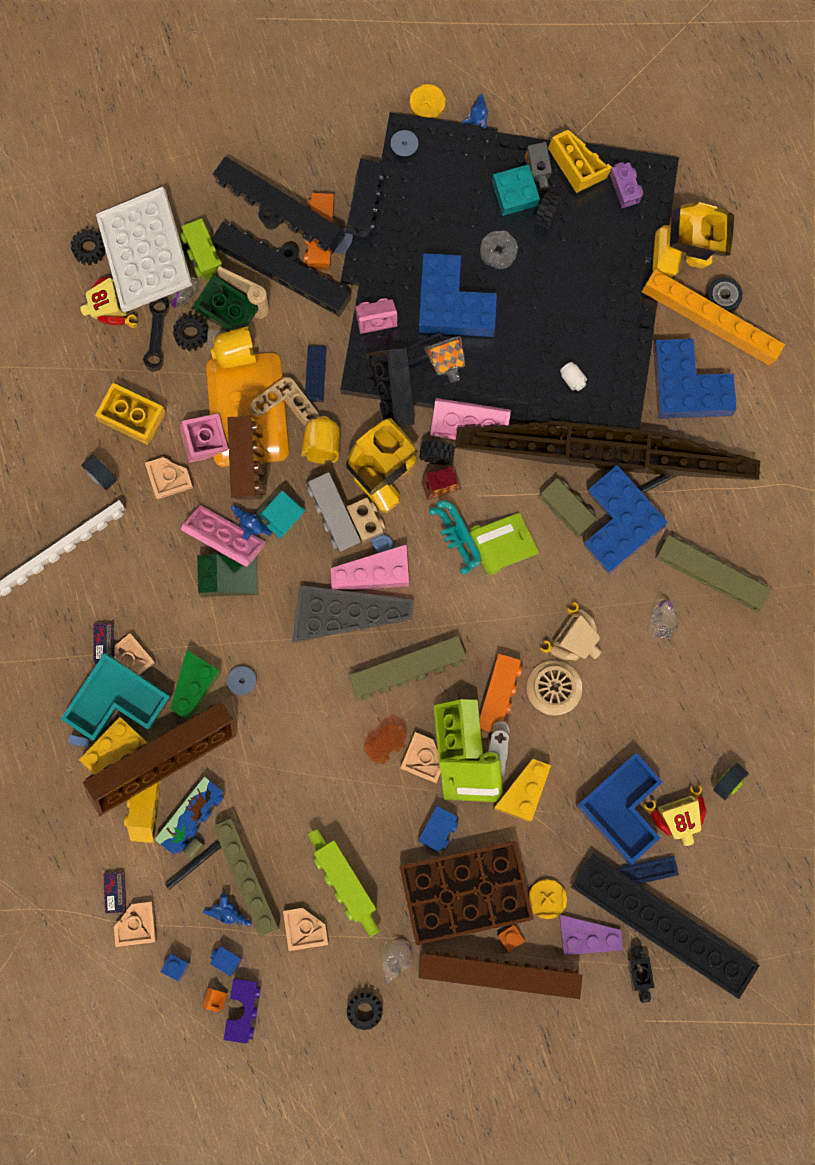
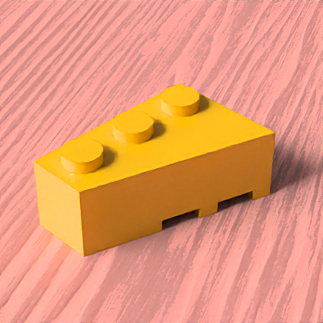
(577, 162)
(525, 792)
(142, 814)

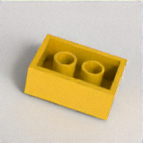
(130, 414)
(112, 746)

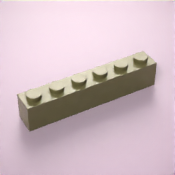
(713, 573)
(407, 667)
(246, 877)

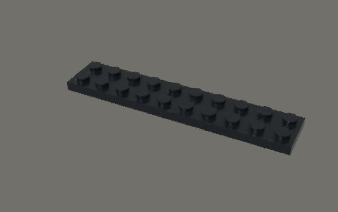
(665, 926)

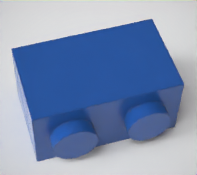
(438, 829)

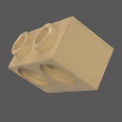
(361, 522)

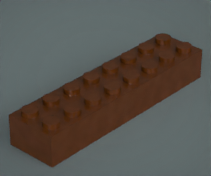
(159, 758)
(500, 976)

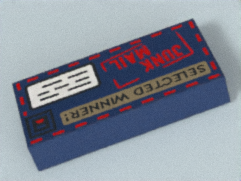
(103, 640)
(114, 892)

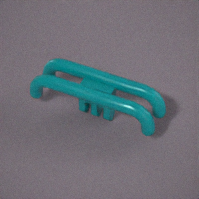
(457, 535)

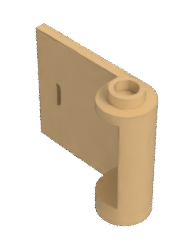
(254, 292)

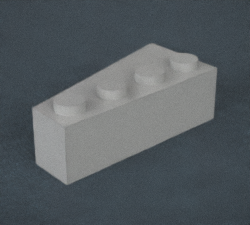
(333, 512)

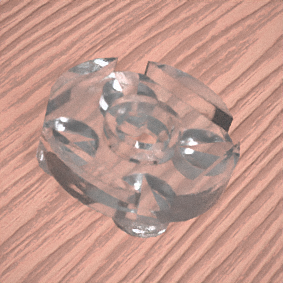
(501, 239)

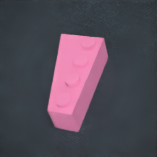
(376, 571)

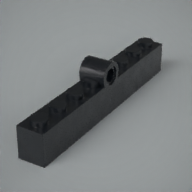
(278, 205)
(281, 269)

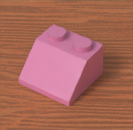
(376, 315)
(203, 437)

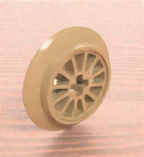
(548, 707)

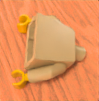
(576, 638)

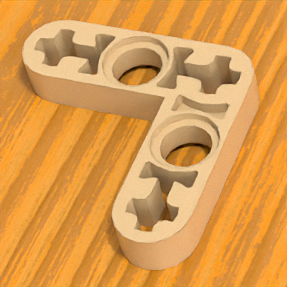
(288, 396)

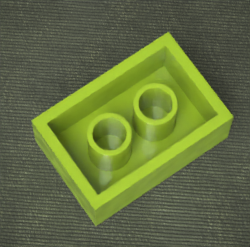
(458, 730)

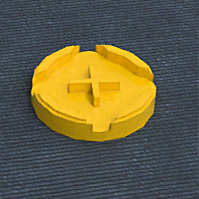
(427, 101)
(547, 899)

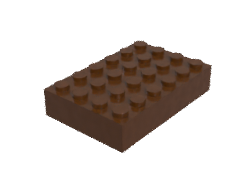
(245, 458)
(466, 893)

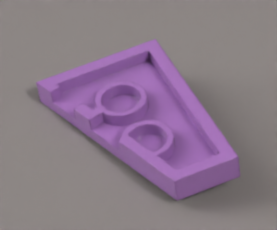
(588, 937)

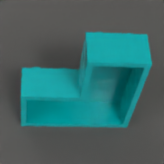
(114, 688)

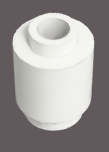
(573, 376)

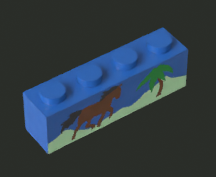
(189, 816)

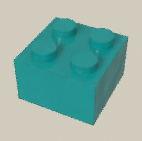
(515, 190)

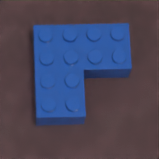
(448, 309)
(684, 393)
(631, 524)
(613, 812)

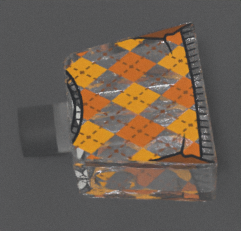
(447, 357)

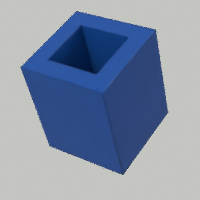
(225, 960)
(175, 967)

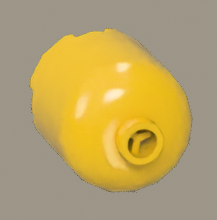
(233, 348)
(321, 440)

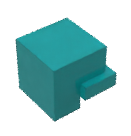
(280, 512)

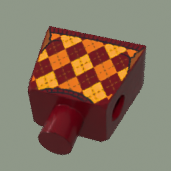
(440, 482)

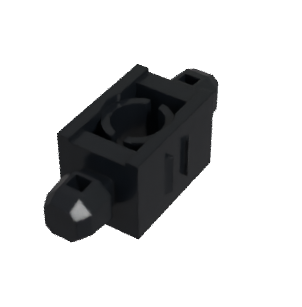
(644, 995)

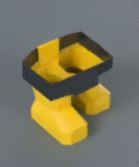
(696, 231)
(379, 461)

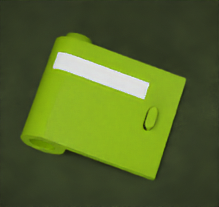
(503, 543)
(473, 779)

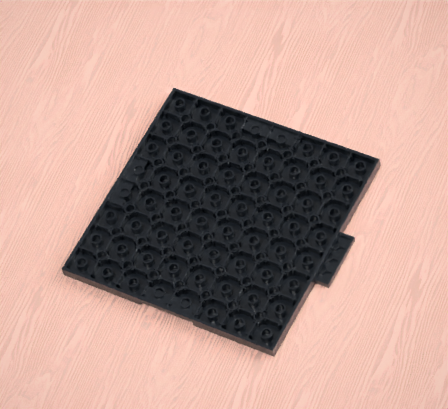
(560, 301)

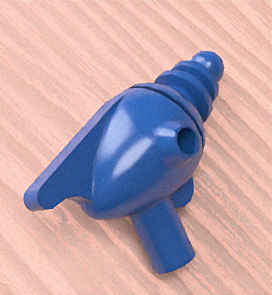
(478, 113)
(249, 523)
(226, 912)

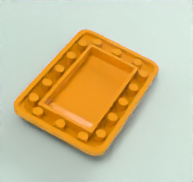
(233, 391)

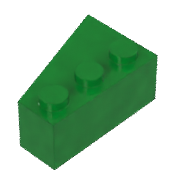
(192, 685)

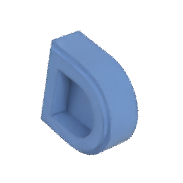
(382, 543)
(78, 741)

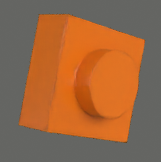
(511, 938)
(214, 1000)

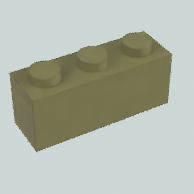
(568, 507)

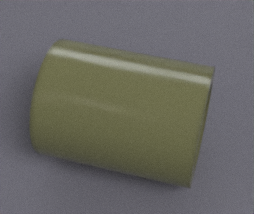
(193, 848)

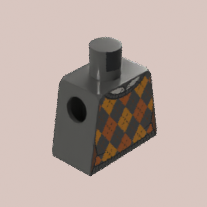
(537, 158)

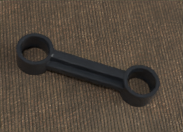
(156, 334)

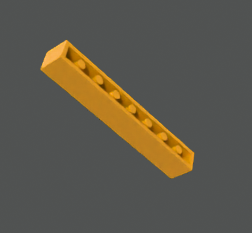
(713, 318)

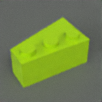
(201, 249)

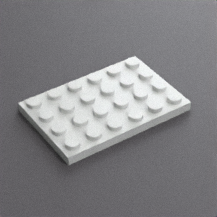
(143, 249)

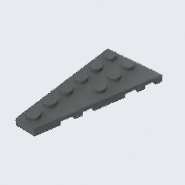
(334, 612)

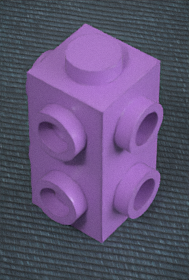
(625, 184)

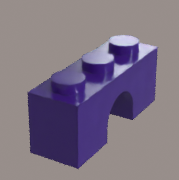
(241, 1029)

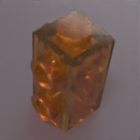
(390, 740)

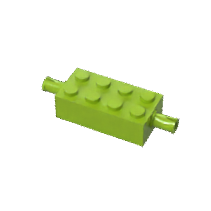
(345, 882)

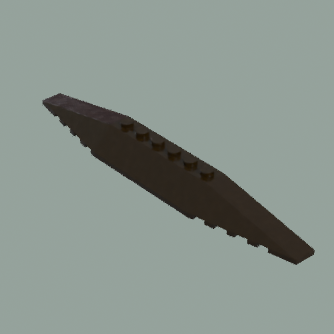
(607, 447)

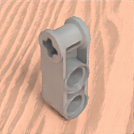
(500, 742)

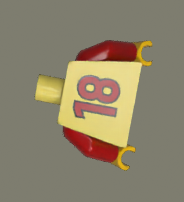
(105, 305)
(680, 817)

